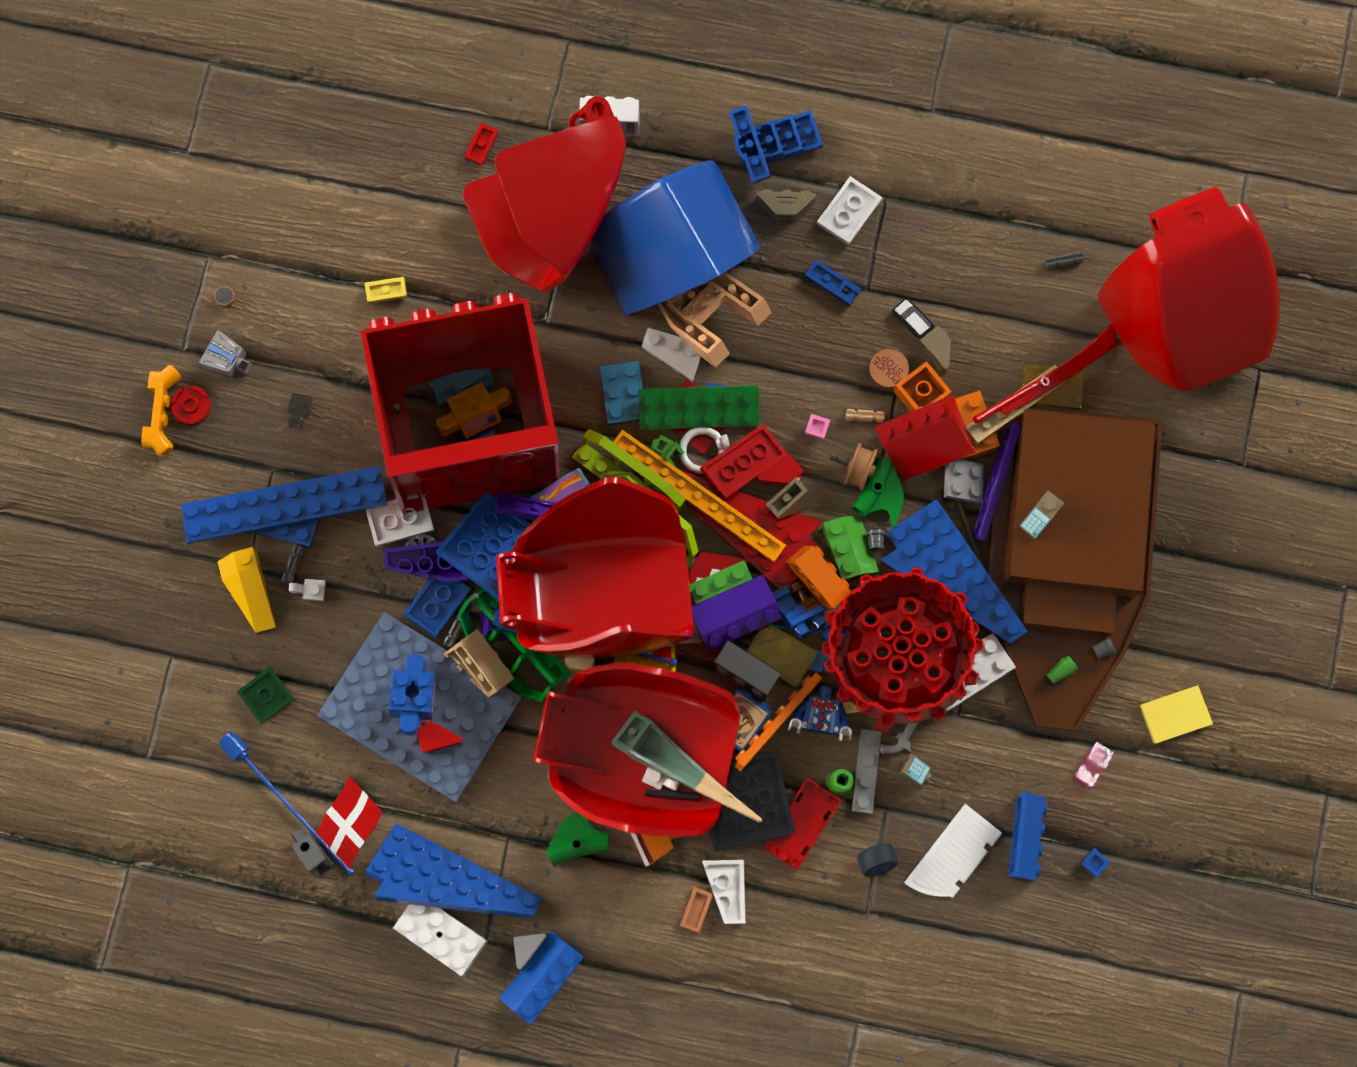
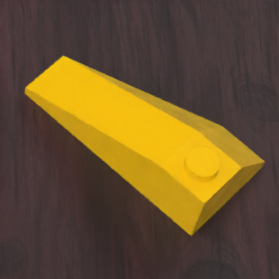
(245, 581)

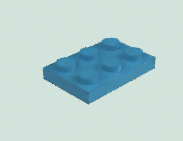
(621, 392)

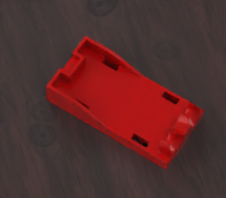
(808, 823)

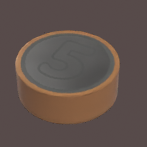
(224, 296)

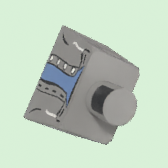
(224, 356)

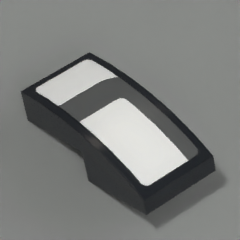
(913, 318)

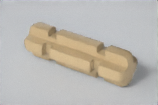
(864, 415)

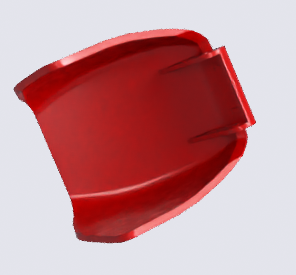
(549, 197)
(1196, 294)
(599, 575)
(607, 783)

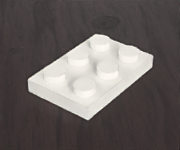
(849, 210)
(391, 525)

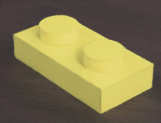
(386, 290)

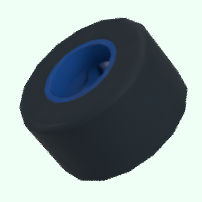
(877, 859)

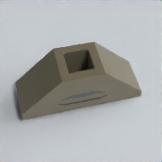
(785, 204)

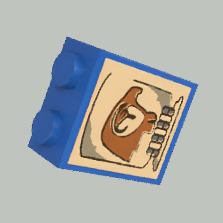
(752, 718)

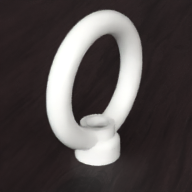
(721, 441)

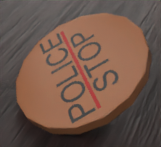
(888, 368)

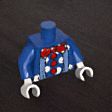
(821, 715)

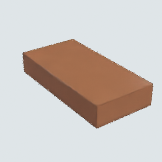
(696, 910)

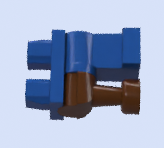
(801, 615)

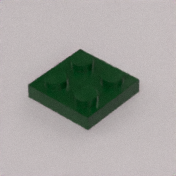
(265, 695)

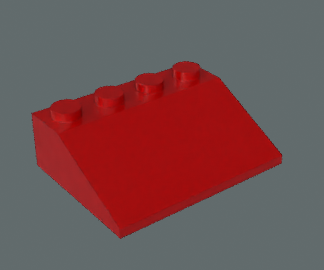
(926, 438)

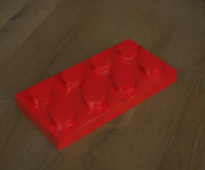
(743, 462)

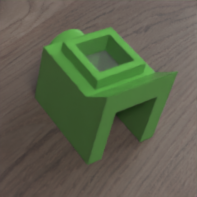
(665, 447)

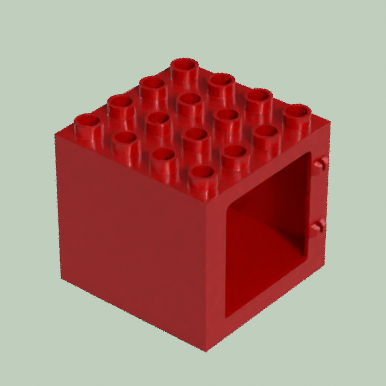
(448, 344)

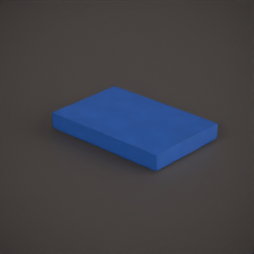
(437, 605)

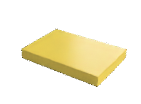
(1176, 714)

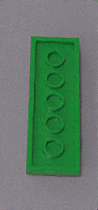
(698, 407)

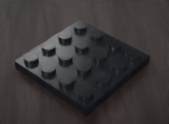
(763, 792)

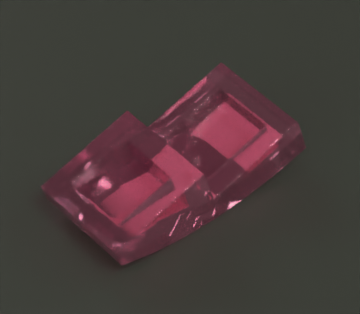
(1093, 765)

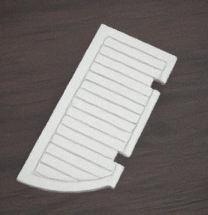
(954, 854)

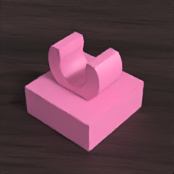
(817, 426)

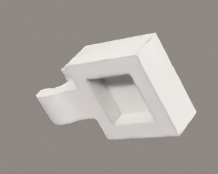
(312, 589)
(658, 780)

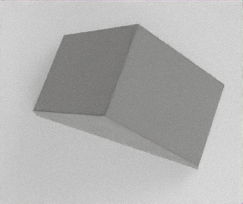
(525, 948)

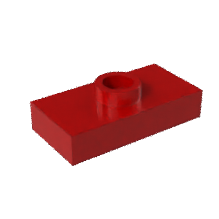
(481, 144)

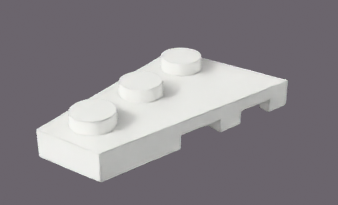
(672, 351)
(728, 888)

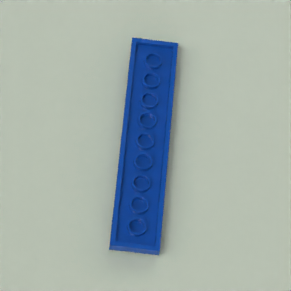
(284, 505)

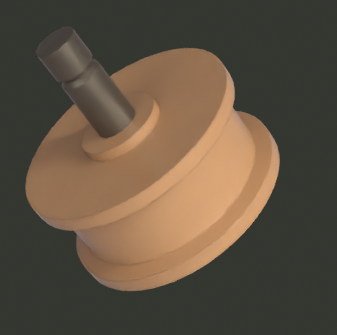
(858, 467)

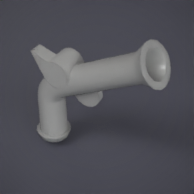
(903, 742)

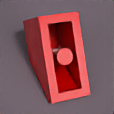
(781, 472)
(435, 737)

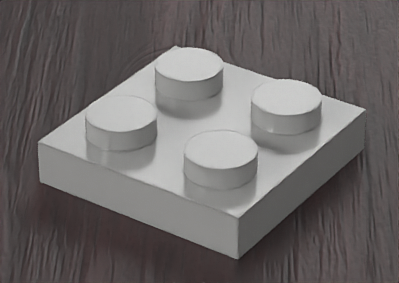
(964, 481)

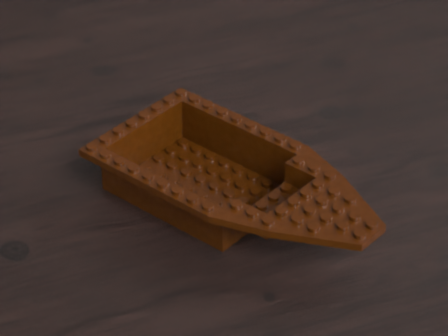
(1092, 560)

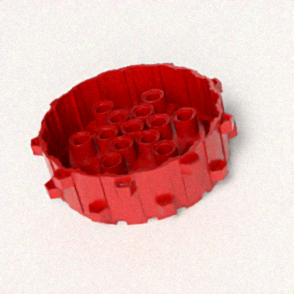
(918, 693)

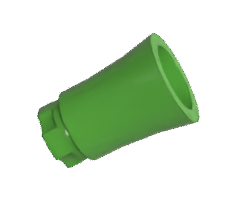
(837, 789)

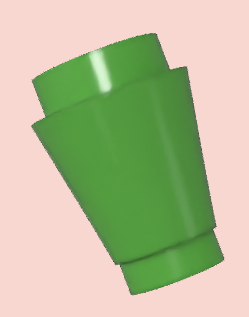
(1062, 670)

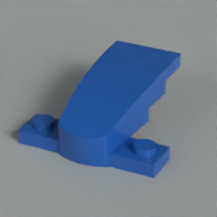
(772, 140)

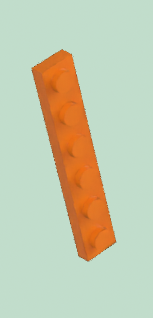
(770, 727)

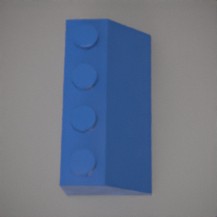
(1026, 837)
(541, 978)

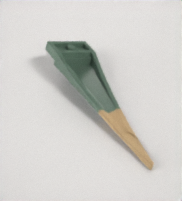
(653, 748)

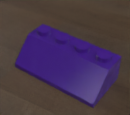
(735, 613)

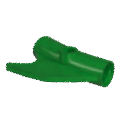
(889, 496)
(576, 829)

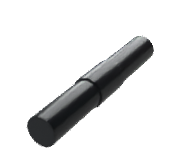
(673, 795)

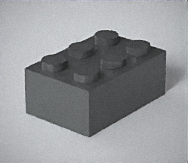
(746, 671)

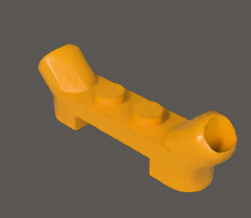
(159, 384)

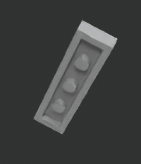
(866, 771)

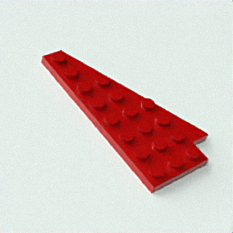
(790, 530)

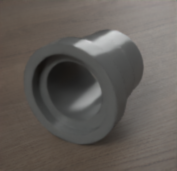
(875, 539)
(1104, 648)

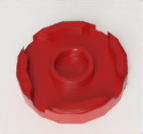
(190, 405)

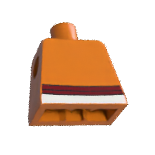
(652, 847)

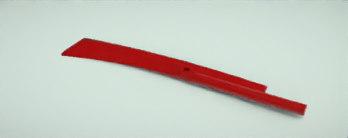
(1096, 349)

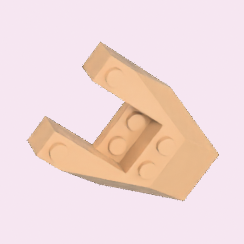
(693, 307)

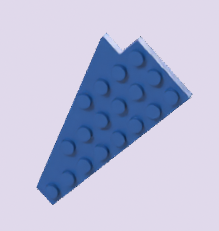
(937, 547)
(431, 876)

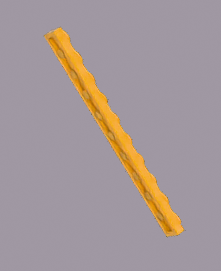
(704, 499)

